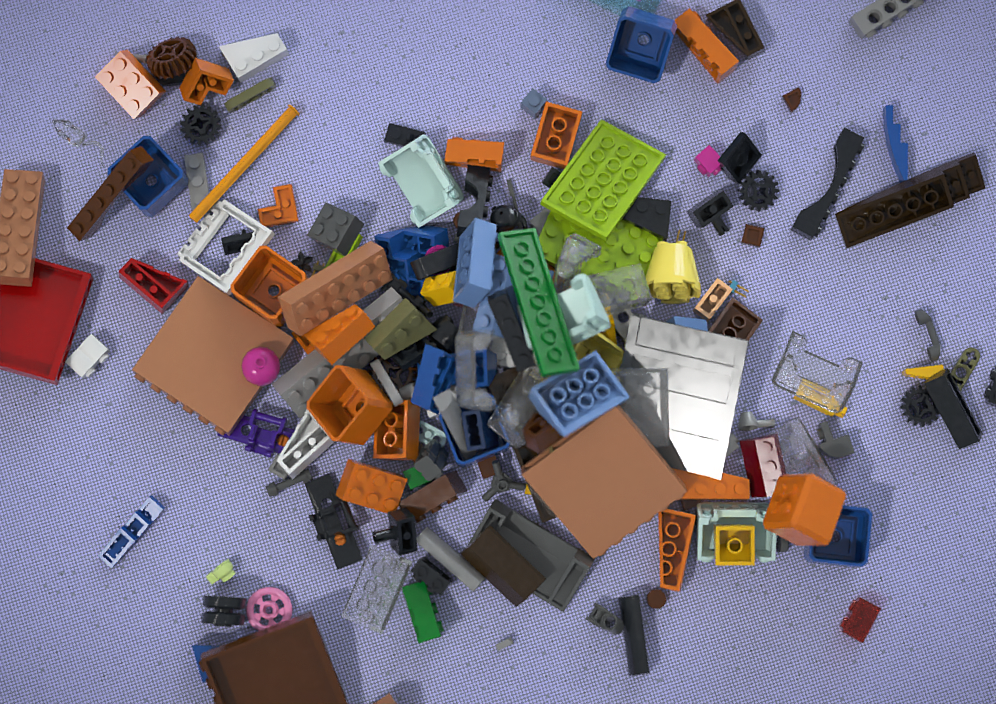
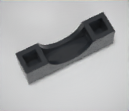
(476, 184)
(511, 331)

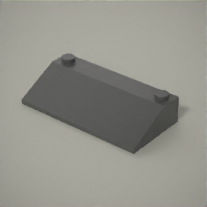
(552, 556)

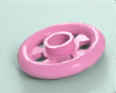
(256, 598)

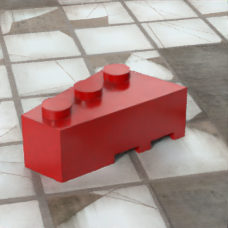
(153, 285)

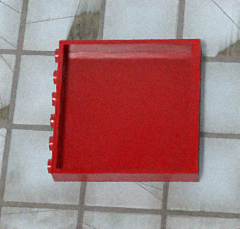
(42, 320)

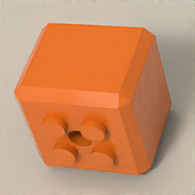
(257, 277)
(339, 401)
(804, 509)

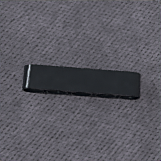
(437, 261)

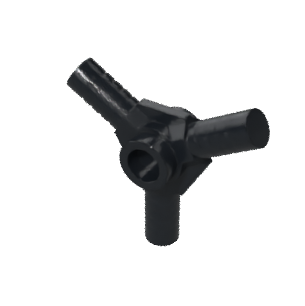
(418, 302)

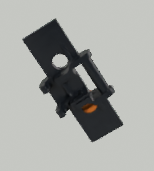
(327, 524)

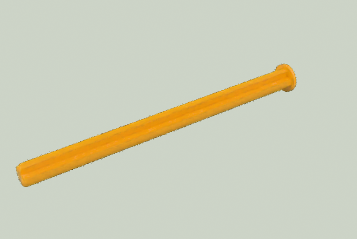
(242, 165)

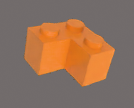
(204, 78)

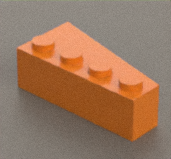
(705, 46)
(708, 488)
(675, 541)

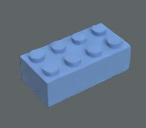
(475, 263)

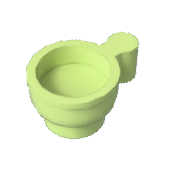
(223, 571)

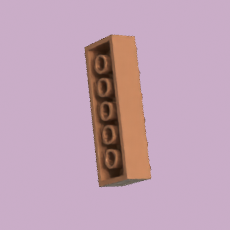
(19, 225)
(335, 288)

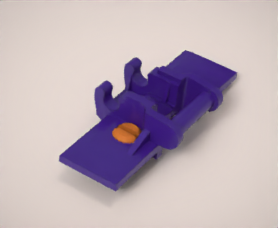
(259, 439)

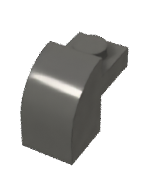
(833, 447)

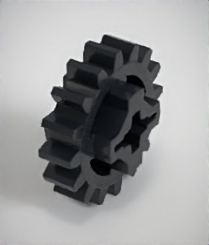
(207, 124)
(766, 189)
(917, 414)

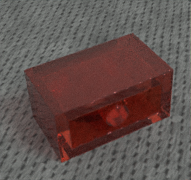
(859, 619)

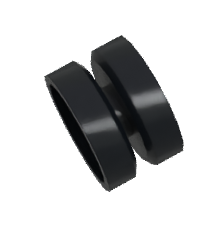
(223, 611)

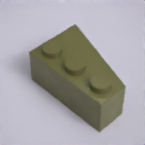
(399, 330)

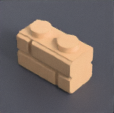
(712, 300)

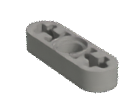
(386, 382)

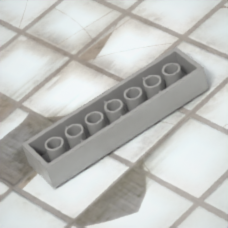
(305, 377)

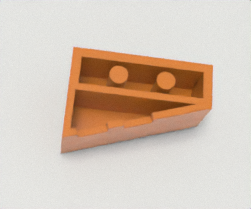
(474, 152)
(340, 333)

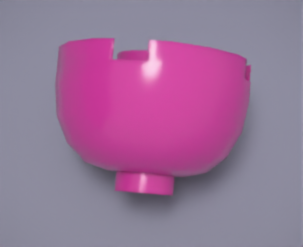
(260, 366)

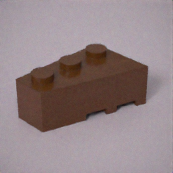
(540, 434)
(434, 495)

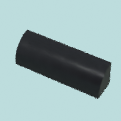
(953, 409)
(634, 635)

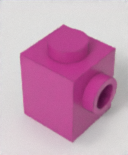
(708, 162)

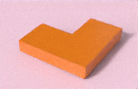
(284, 211)

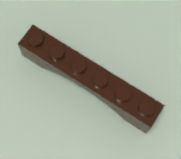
(124, 174)

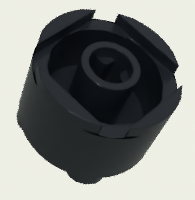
(445, 334)

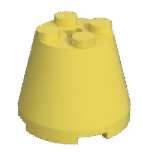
(673, 273)

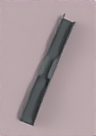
(511, 192)

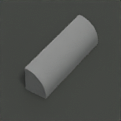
(452, 416)
(450, 559)

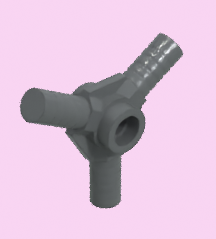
(501, 482)

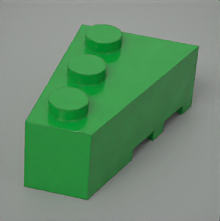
(422, 612)

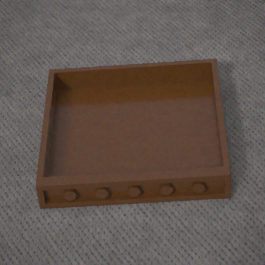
(274, 667)

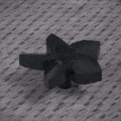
(303, 262)

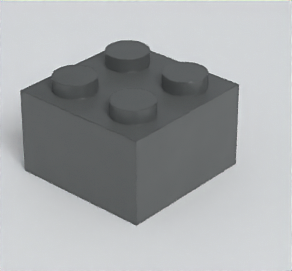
(335, 229)

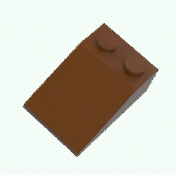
(736, 321)

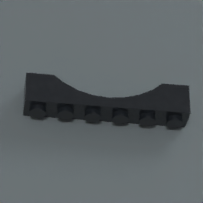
(845, 149)

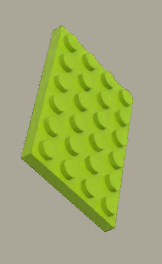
(603, 180)
(623, 248)

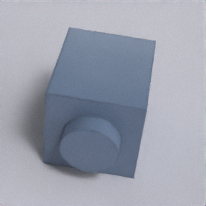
(533, 103)

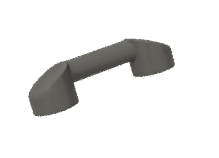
(923, 318)

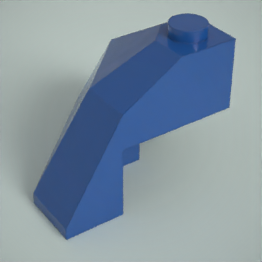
(407, 245)

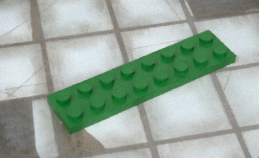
(538, 302)

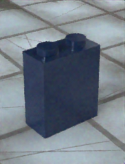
(477, 432)

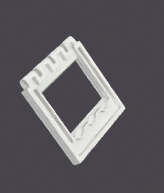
(210, 225)

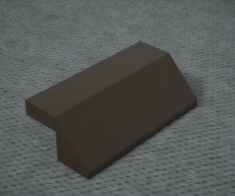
(503, 566)

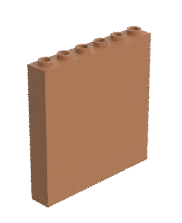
(201, 355)
(604, 481)

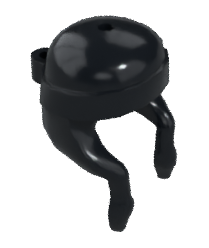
(507, 218)

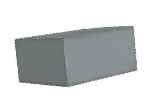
(503, 644)

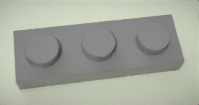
(196, 178)

